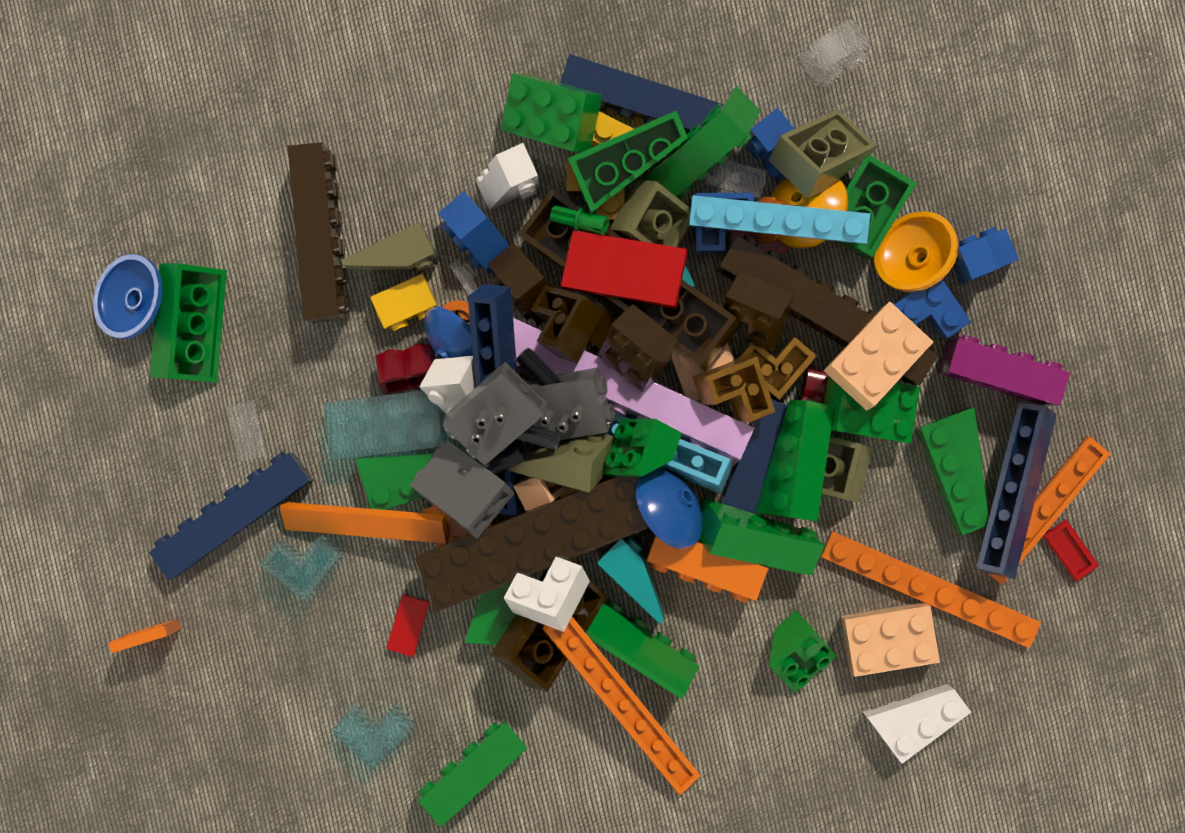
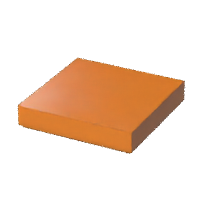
(144, 635)

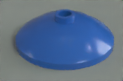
(127, 296)
(447, 333)
(669, 508)

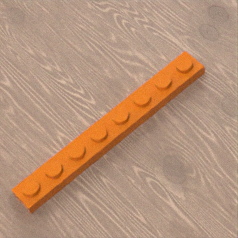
(930, 589)
(624, 705)

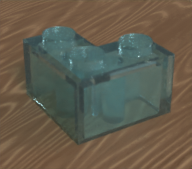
(302, 572)
(371, 739)

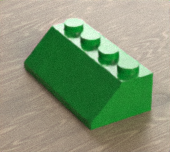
(188, 323)
(642, 649)

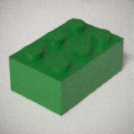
(551, 112)
(877, 191)
(888, 420)

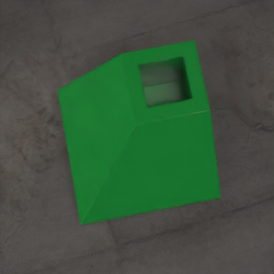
(640, 447)
(798, 652)

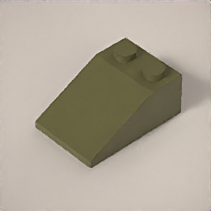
(820, 152)
(402, 251)
(573, 464)
(846, 469)

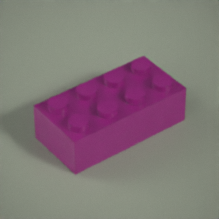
(1004, 372)

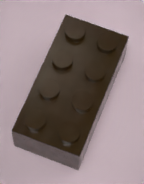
(531, 652)

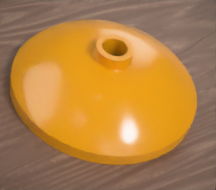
(832, 198)
(908, 242)

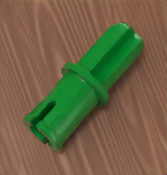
(580, 219)

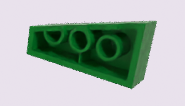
(707, 144)
(617, 162)
(798, 462)
(956, 465)
(389, 478)
(758, 539)
(490, 617)
(470, 773)

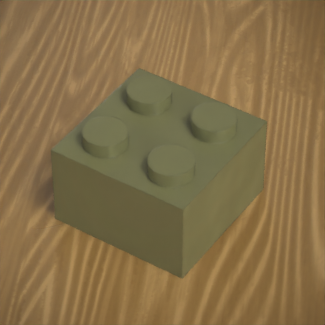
(652, 215)

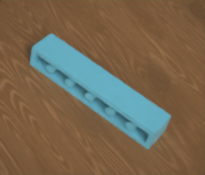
(780, 219)
(694, 463)

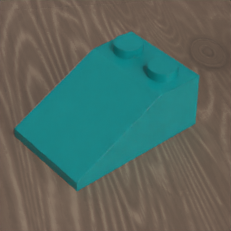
(629, 568)

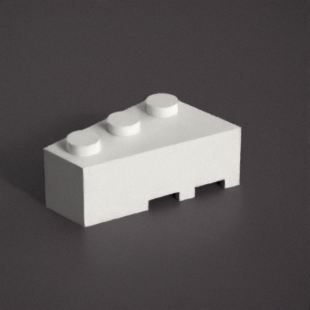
(509, 177)
(449, 381)
(917, 720)

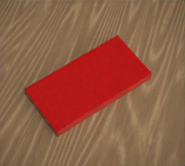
(624, 269)

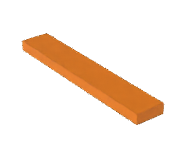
(1061, 491)
(364, 522)

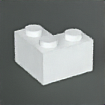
(551, 600)

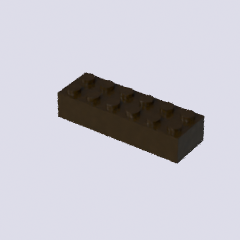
(317, 233)

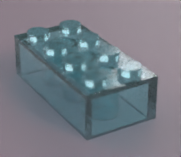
(383, 425)

